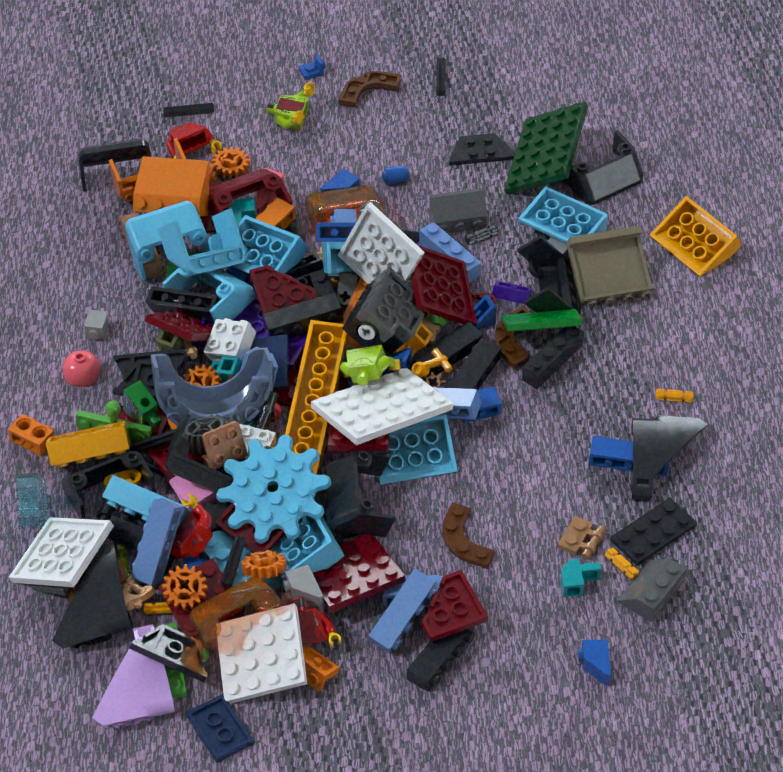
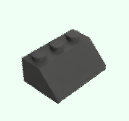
(459, 210)
(653, 587)

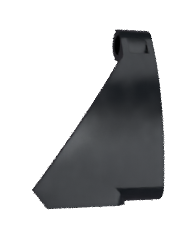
(655, 445)
(97, 606)

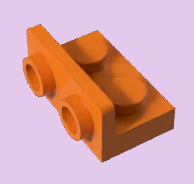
(318, 668)

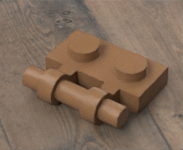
(575, 535)

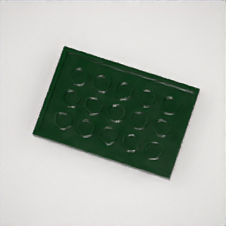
(546, 148)

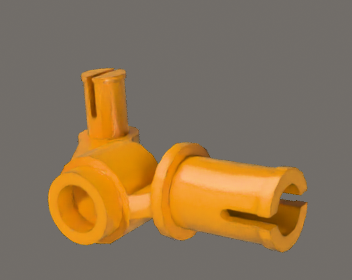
(422, 369)

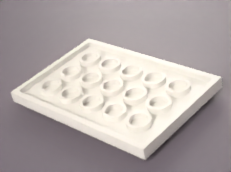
(381, 406)

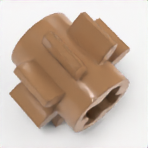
(435, 379)

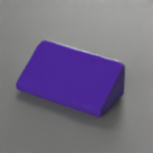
(511, 292)

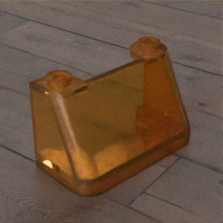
(322, 204)
(206, 615)

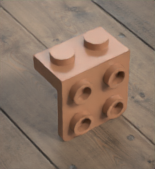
(223, 444)

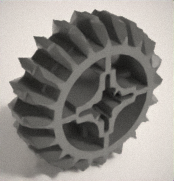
(196, 428)

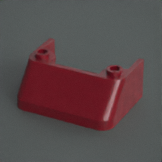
(223, 194)

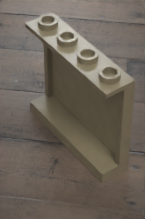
(609, 266)

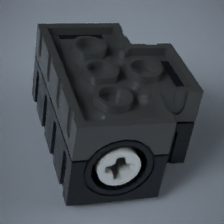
(384, 313)

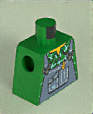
(141, 405)

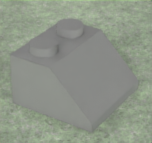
(301, 583)

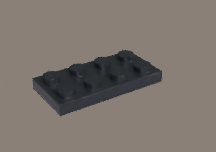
(653, 531)

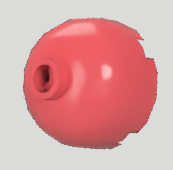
(81, 368)

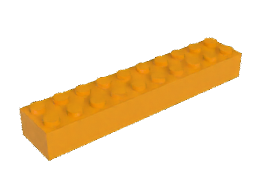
(317, 378)

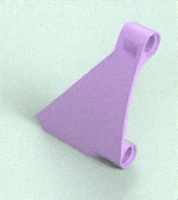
(136, 690)

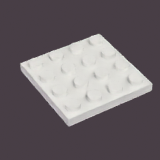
(378, 244)
(61, 552)
(261, 654)

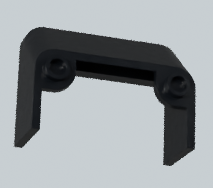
(116, 151)
(609, 178)
(555, 277)
(190, 469)
(98, 472)
(343, 503)

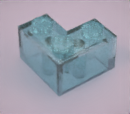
(31, 500)

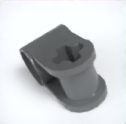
(346, 286)

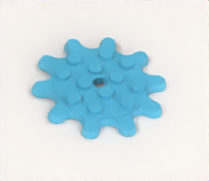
(278, 508)

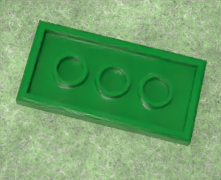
(542, 320)

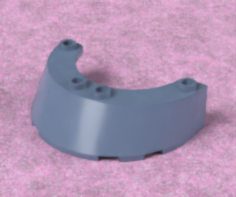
(234, 399)

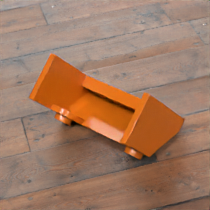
(125, 187)

